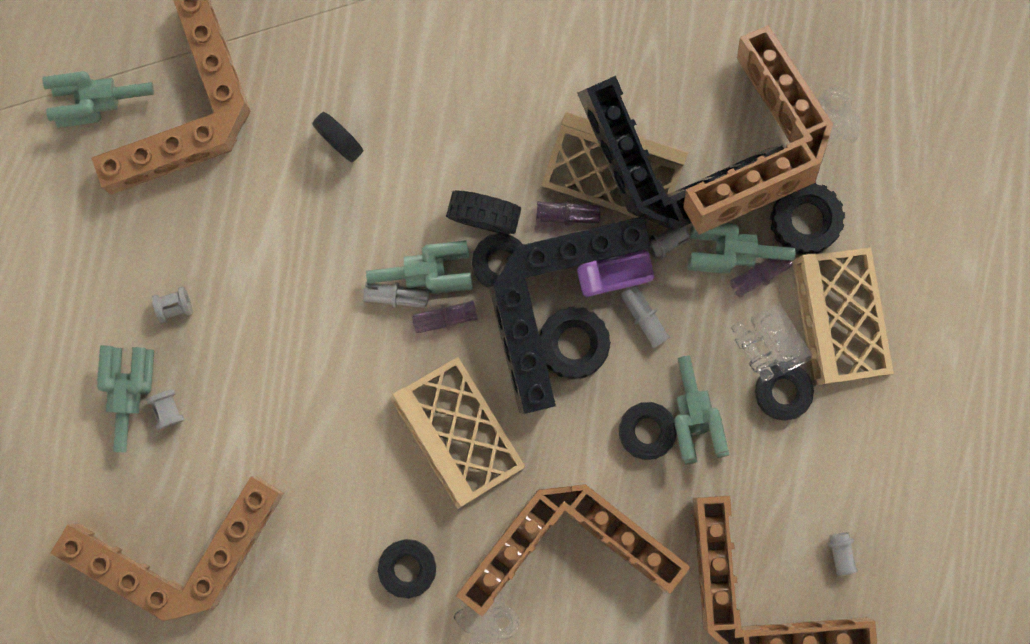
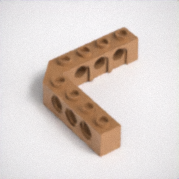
(196, 139)
(782, 172)
(591, 513)
(208, 581)
(718, 599)

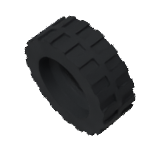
(483, 212)
(808, 243)
(591, 325)

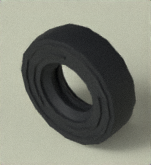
(337, 136)
(484, 249)
(789, 411)
(633, 444)
(402, 588)

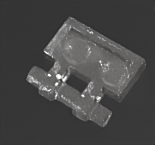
(779, 336)

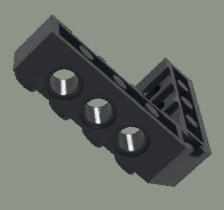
(629, 161)
(514, 305)

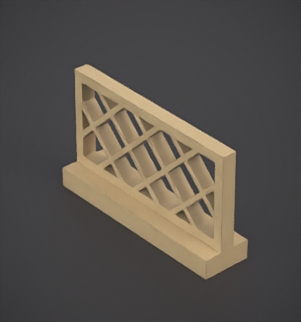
(581, 128)
(816, 313)
(432, 445)

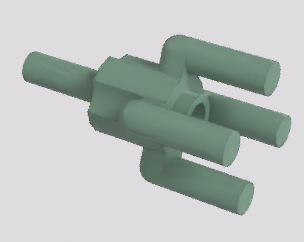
(89, 97)
(732, 250)
(429, 269)
(123, 388)
(697, 416)

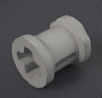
(180, 297)
(165, 409)

